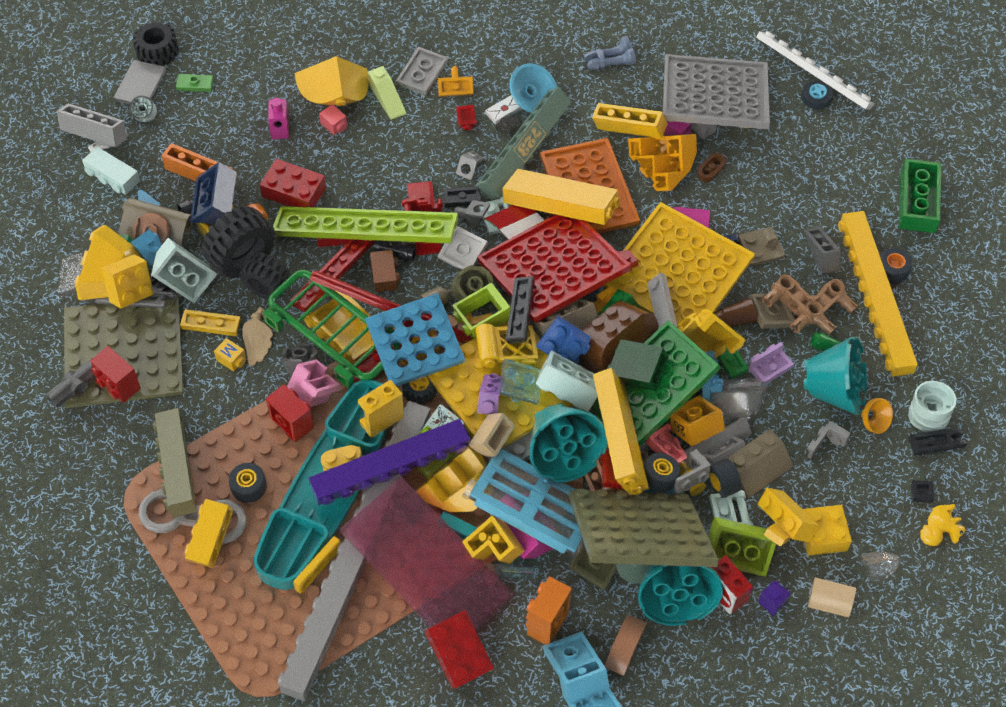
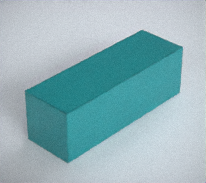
(459, 526)

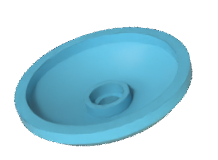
(532, 79)

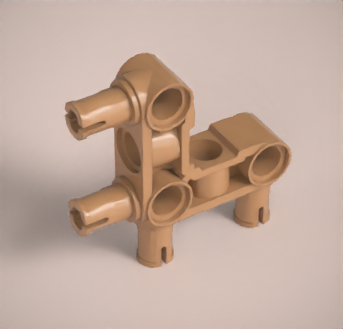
(807, 307)

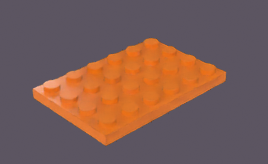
(597, 165)

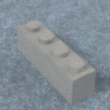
(91, 125)

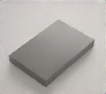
(421, 71)
(139, 80)

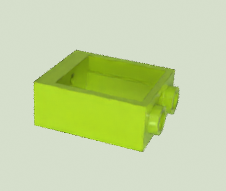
(476, 300)

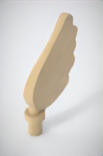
(256, 338)

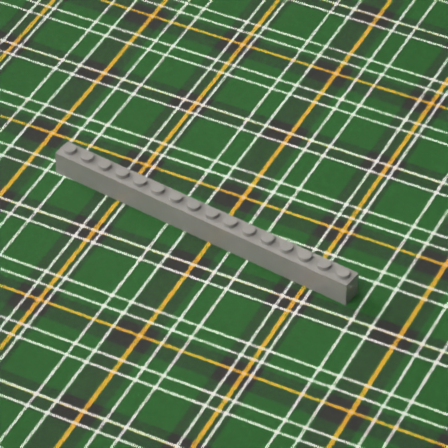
(341, 582)

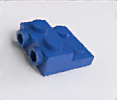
(564, 340)

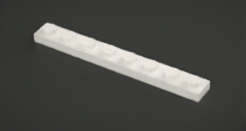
(821, 73)

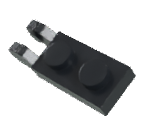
(936, 441)

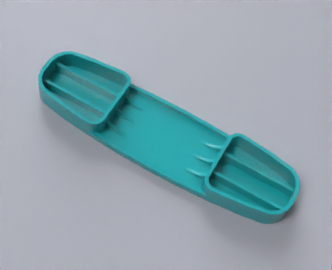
(299, 525)

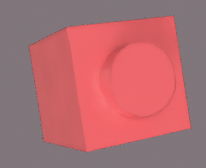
(333, 119)

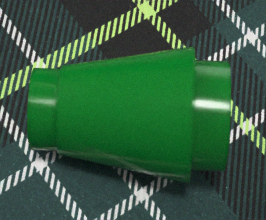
(822, 341)

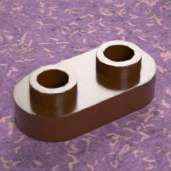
(710, 168)

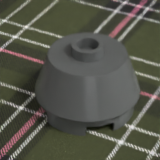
(297, 355)

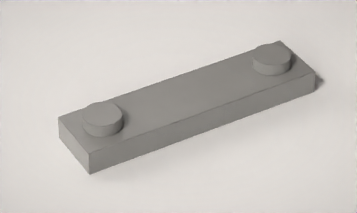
(661, 300)

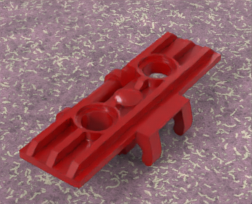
(422, 199)

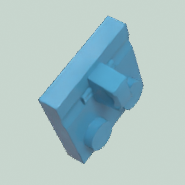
(714, 384)

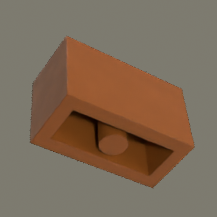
(383, 271)

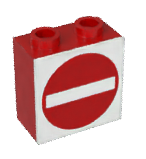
(734, 584)

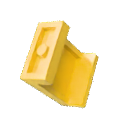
(381, 408)

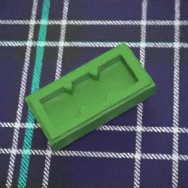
(190, 82)

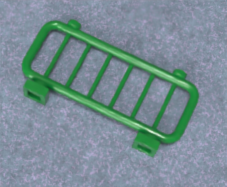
(275, 320)

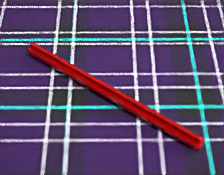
(370, 298)

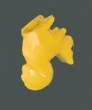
(939, 522)

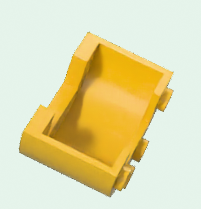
(711, 333)

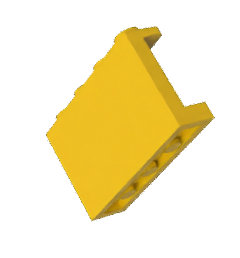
(347, 334)

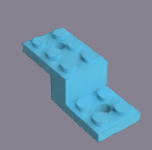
(581, 674)

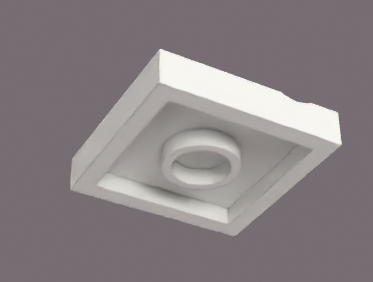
(463, 249)

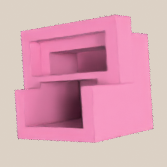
(312, 383)

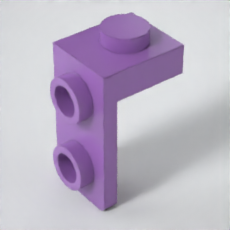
(489, 394)

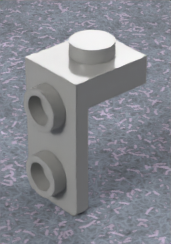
(699, 473)

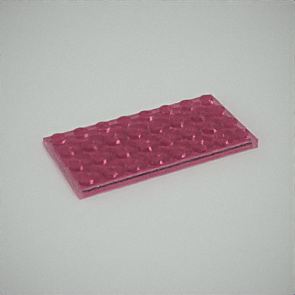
(424, 558)

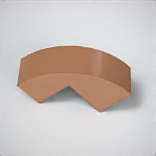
(625, 644)

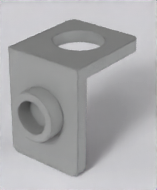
(470, 158)

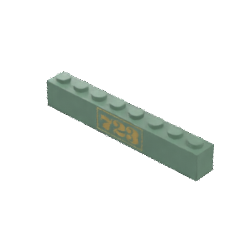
(524, 142)

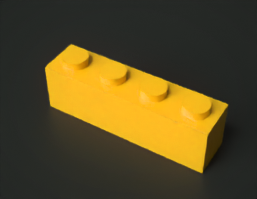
(630, 120)

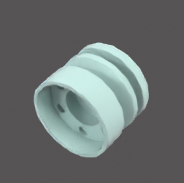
(932, 406)

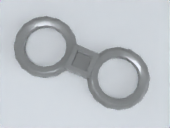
(188, 519)

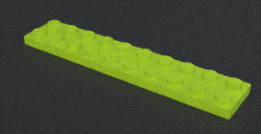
(366, 224)

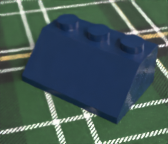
(213, 194)

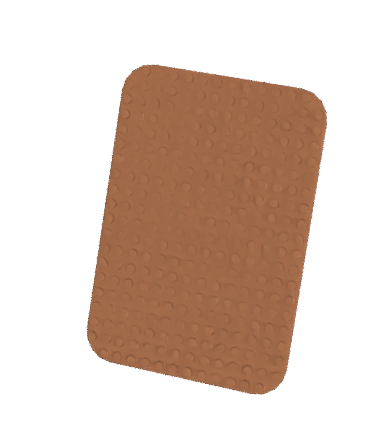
(237, 614)

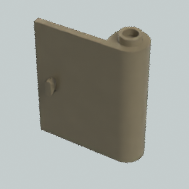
(134, 209)

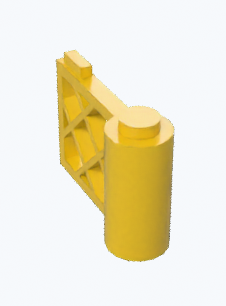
(491, 350)

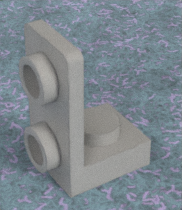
(835, 433)

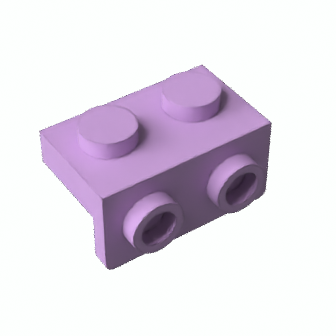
(770, 363)

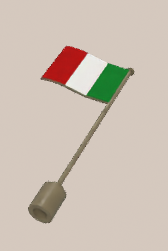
(510, 223)

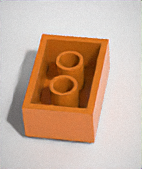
(548, 610)

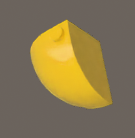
(333, 82)

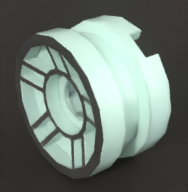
(141, 102)

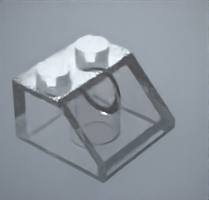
(738, 404)

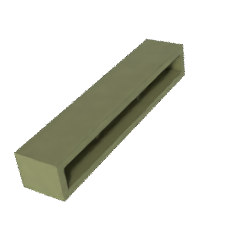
(175, 463)

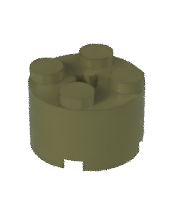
(471, 274)

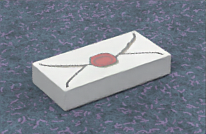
(503, 108)

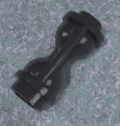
(403, 251)

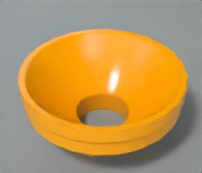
(881, 417)

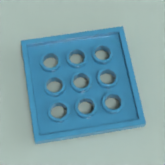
(427, 345)

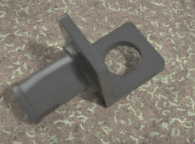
(472, 213)

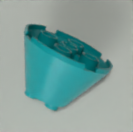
(838, 375)
(566, 443)
(679, 593)

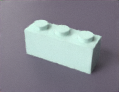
(110, 171)

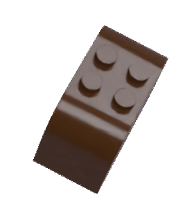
(606, 331)

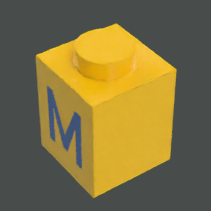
(230, 355)

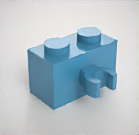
(147, 246)

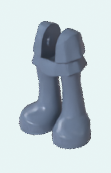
(624, 54)

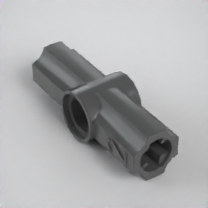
(71, 384)

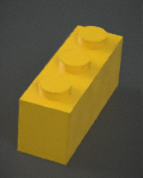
(788, 515)
(208, 533)

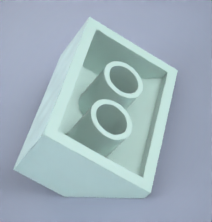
(182, 270)
(568, 381)

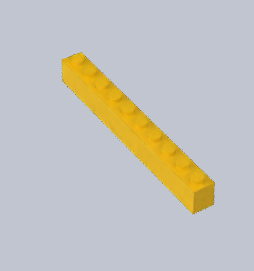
(877, 294)

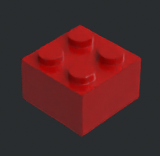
(115, 375)
(290, 412)

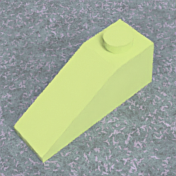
(386, 92)

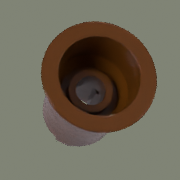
(738, 313)

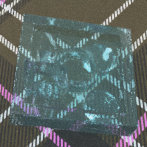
(520, 382)

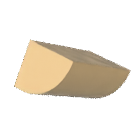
(492, 434)
(831, 597)

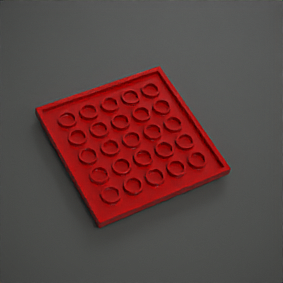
(562, 257)

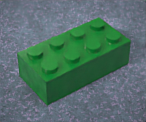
(919, 196)

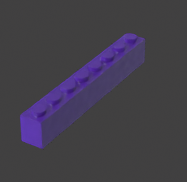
(388, 462)

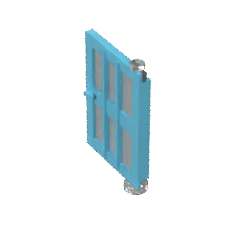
(527, 502)

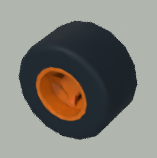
(896, 264)

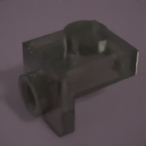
(509, 125)

